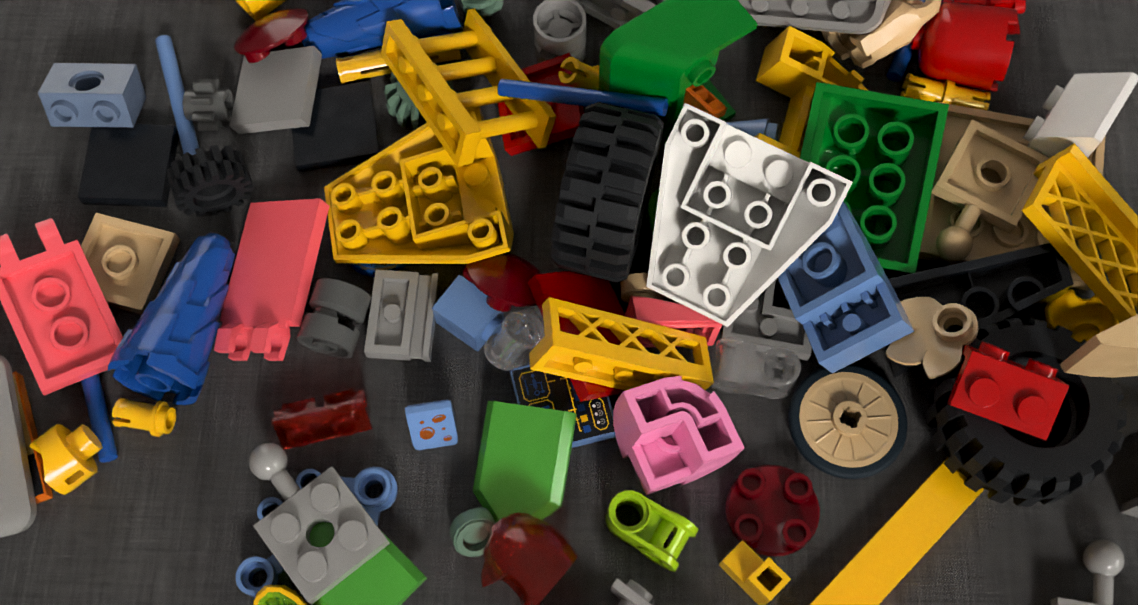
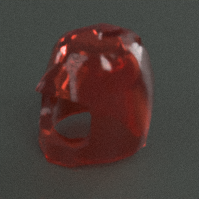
(526, 556)

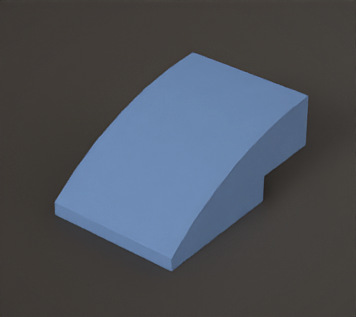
(843, 296)

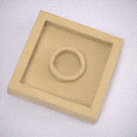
(128, 260)

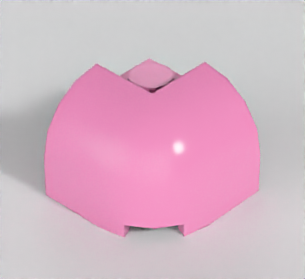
(673, 432)

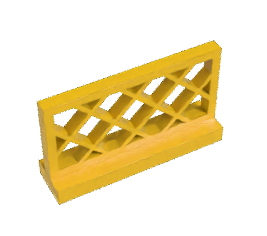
(1098, 218)

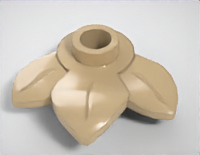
(930, 342)

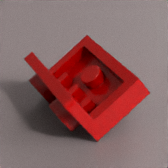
(1007, 391)

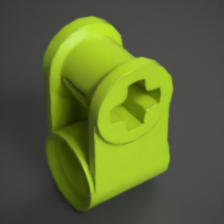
(652, 530)

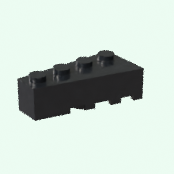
(990, 286)

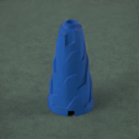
(361, 24)
(178, 329)

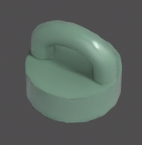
(471, 531)

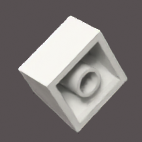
(1080, 112)

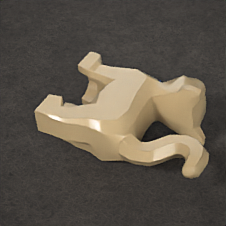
(896, 30)

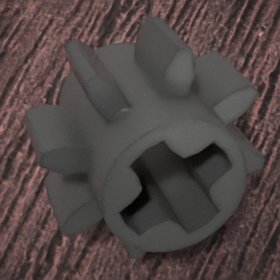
(208, 104)

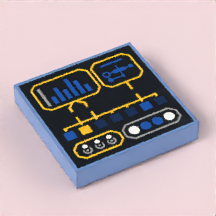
(556, 392)

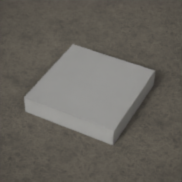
(277, 91)

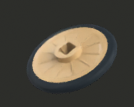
(836, 446)

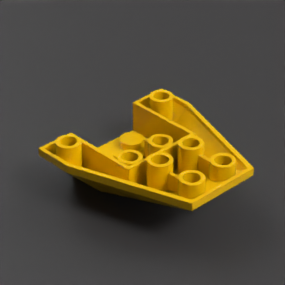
(420, 206)

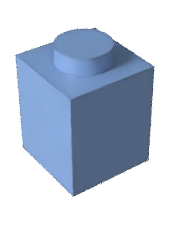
(466, 313)

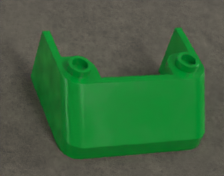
(671, 51)

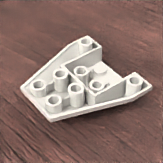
(732, 215)

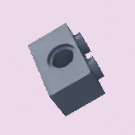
(92, 95)

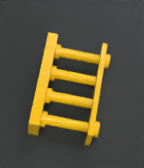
(446, 109)

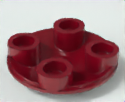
(271, 31)
(503, 280)
(773, 510)

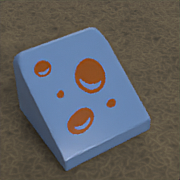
(432, 424)

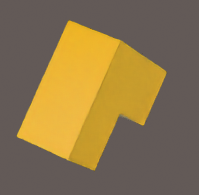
(756, 577)

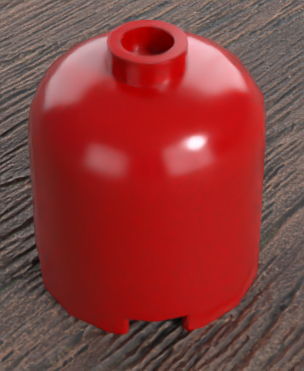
(966, 44)

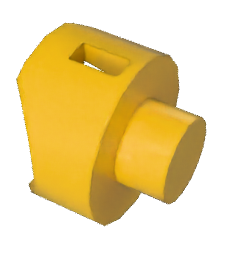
(67, 455)

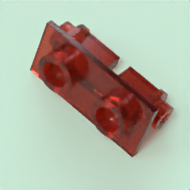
(304, 423)

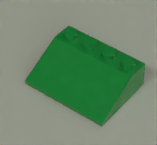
(891, 157)

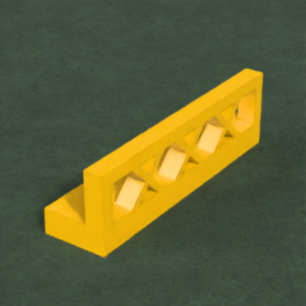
(621, 366)

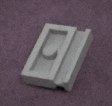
(402, 315)

